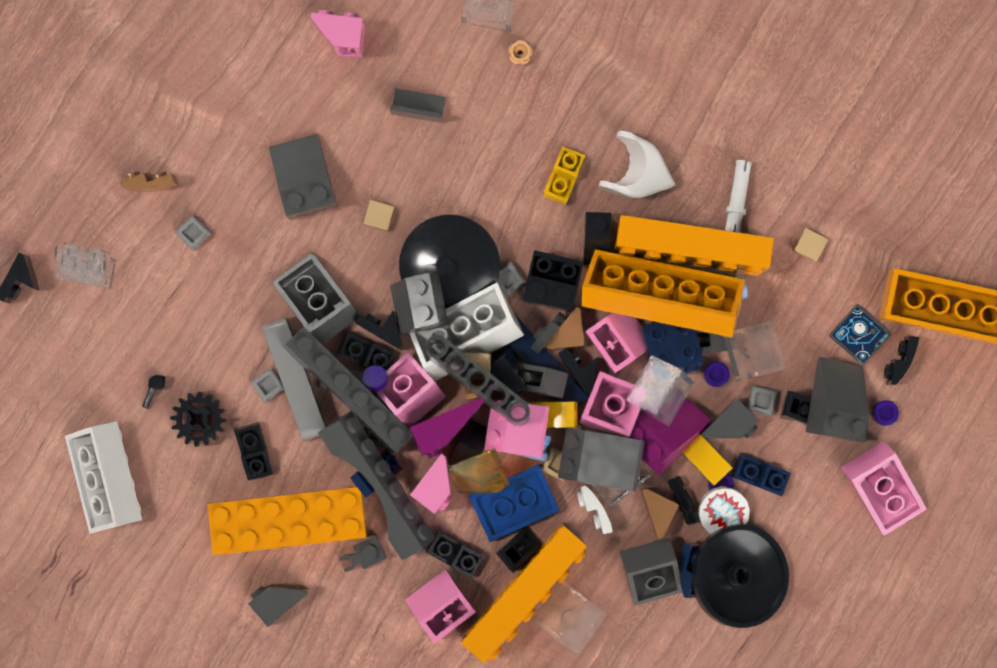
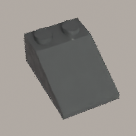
(302, 177)
(315, 299)
(838, 401)
(601, 459)

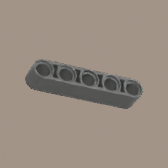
(471, 369)

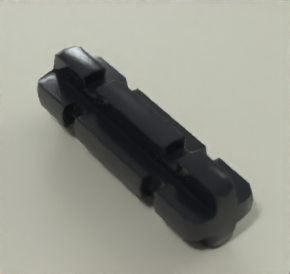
(684, 501)

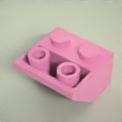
(342, 33)
(617, 340)
(440, 606)

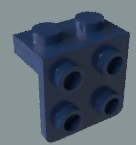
(674, 346)

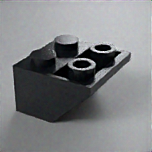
(552, 281)

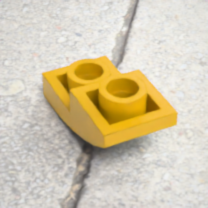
(563, 175)
(560, 414)
(707, 460)

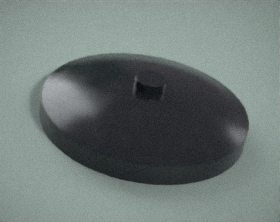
(456, 251)
(740, 576)

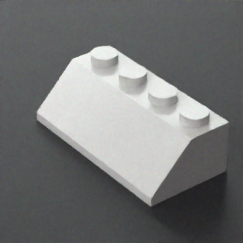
(474, 325)
(103, 477)

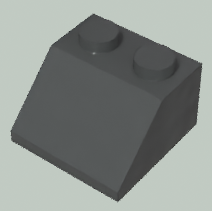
(419, 303)
(651, 571)

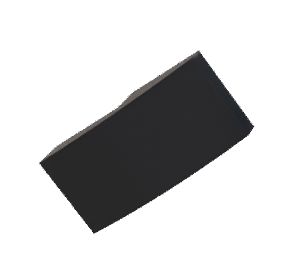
(364, 352)
(897, 368)
(253, 451)
(454, 554)

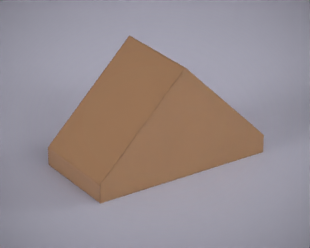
(569, 334)
(660, 511)

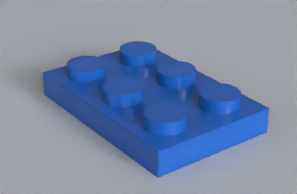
(516, 505)

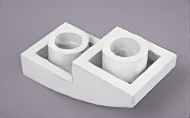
(591, 502)

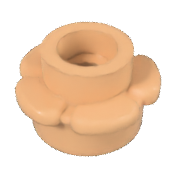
(520, 45)

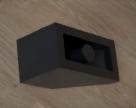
(596, 234)

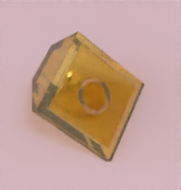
(479, 474)

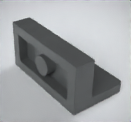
(418, 105)

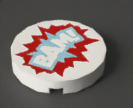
(723, 508)

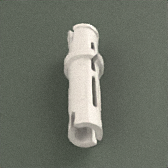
(738, 195)

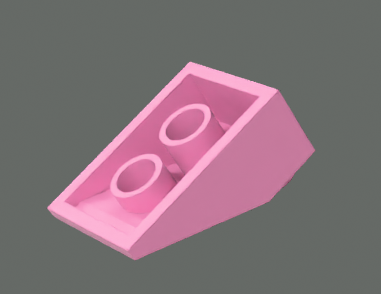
(884, 487)

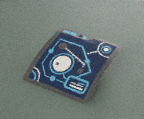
(860, 334)

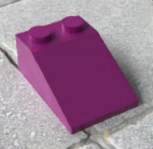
(441, 429)
(665, 442)

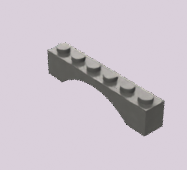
(348, 389)
(352, 444)

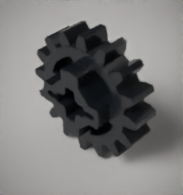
(189, 426)

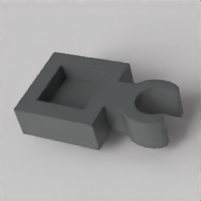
(544, 334)
(367, 553)

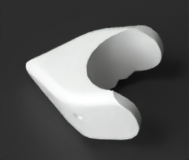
(646, 171)

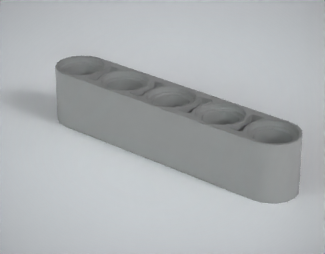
(294, 380)

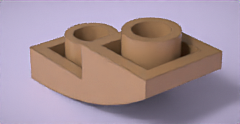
(141, 182)

